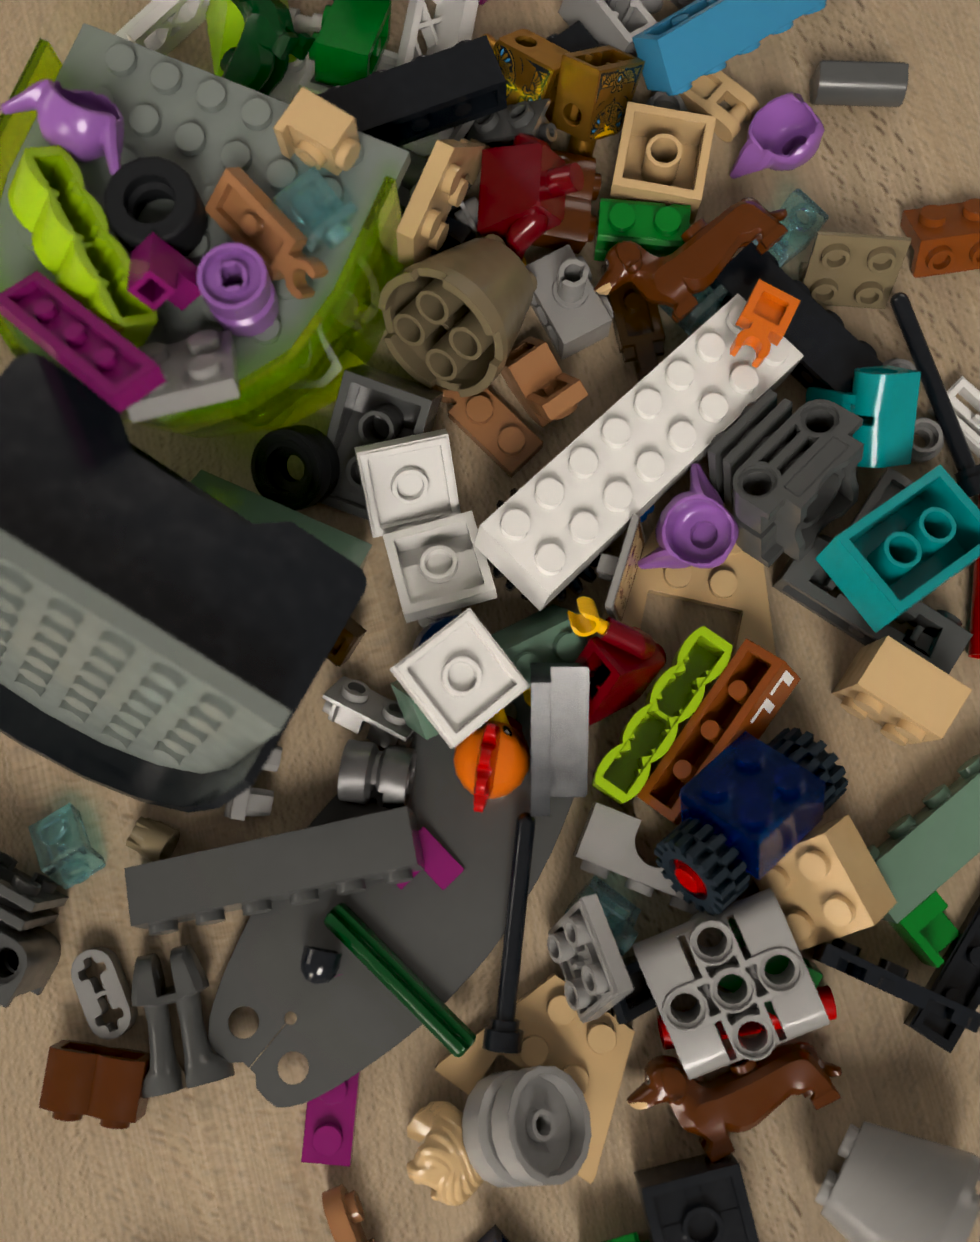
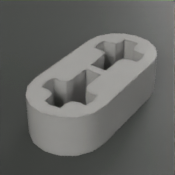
(93, 998)

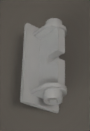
(354, 703)

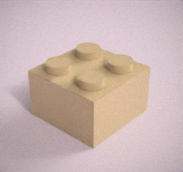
(663, 156)
(900, 692)
(829, 885)

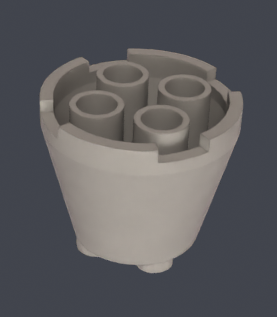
(900, 1188)

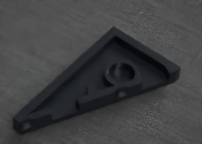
(892, 979)

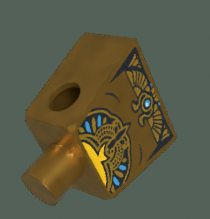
(528, 66)
(594, 95)

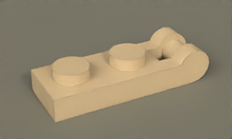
(710, 91)

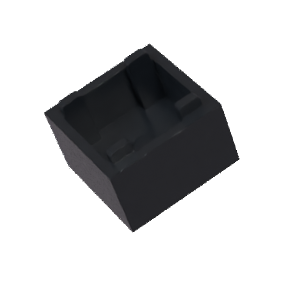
(696, 1201)

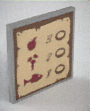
(622, 569)

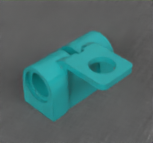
(887, 404)

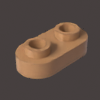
(344, 1214)

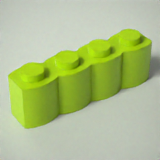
(75, 241)
(667, 704)

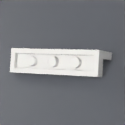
(164, 23)
(451, 25)

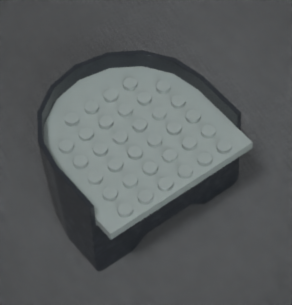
(140, 614)

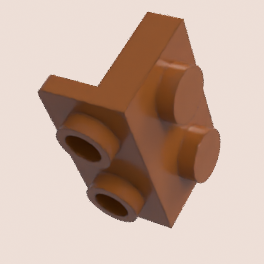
(944, 237)

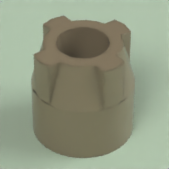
(153, 839)

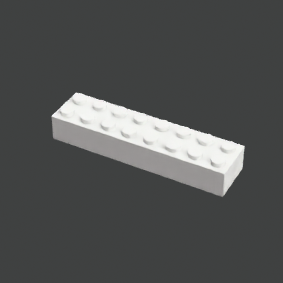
(629, 457)

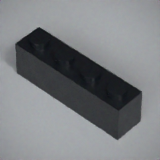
(425, 93)
(817, 333)

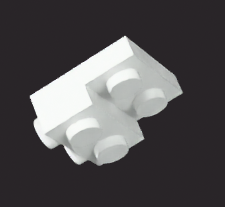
(438, 566)

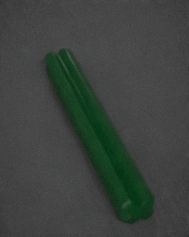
(399, 979)

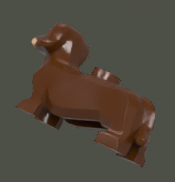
(697, 262)
(739, 1096)

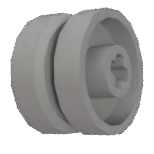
(526, 1127)

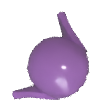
(74, 119)
(780, 137)
(693, 528)

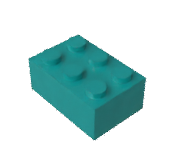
(905, 548)

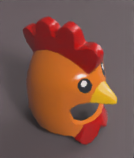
(492, 759)

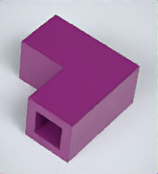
(161, 274)
(437, 860)

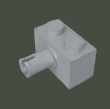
(612, 20)
(567, 303)

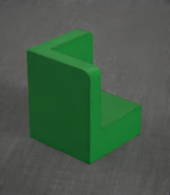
(927, 930)

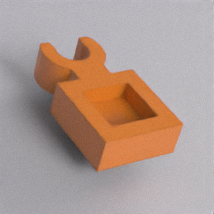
(764, 320)

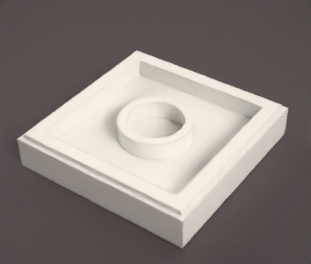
(407, 481)
(460, 678)

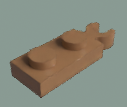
(259, 224)
(493, 428)

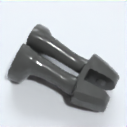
(150, 992)

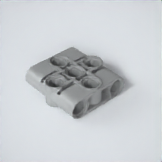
(695, 1030)

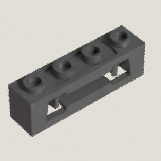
(936, 633)

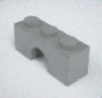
(609, 845)

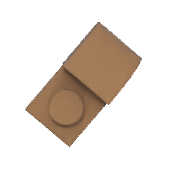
(540, 383)

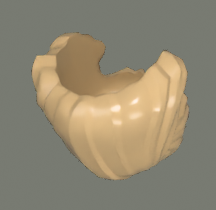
(442, 1157)

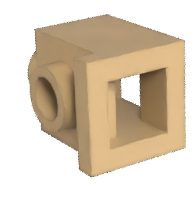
(318, 133)

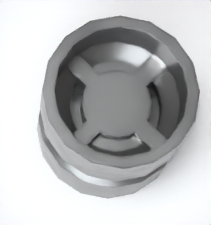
(376, 774)

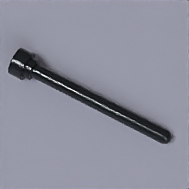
(968, 472)
(504, 1032)

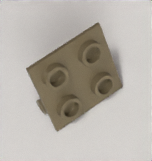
(853, 268)

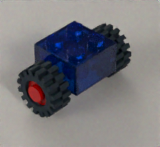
(747, 814)

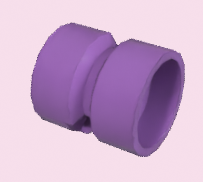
(238, 289)

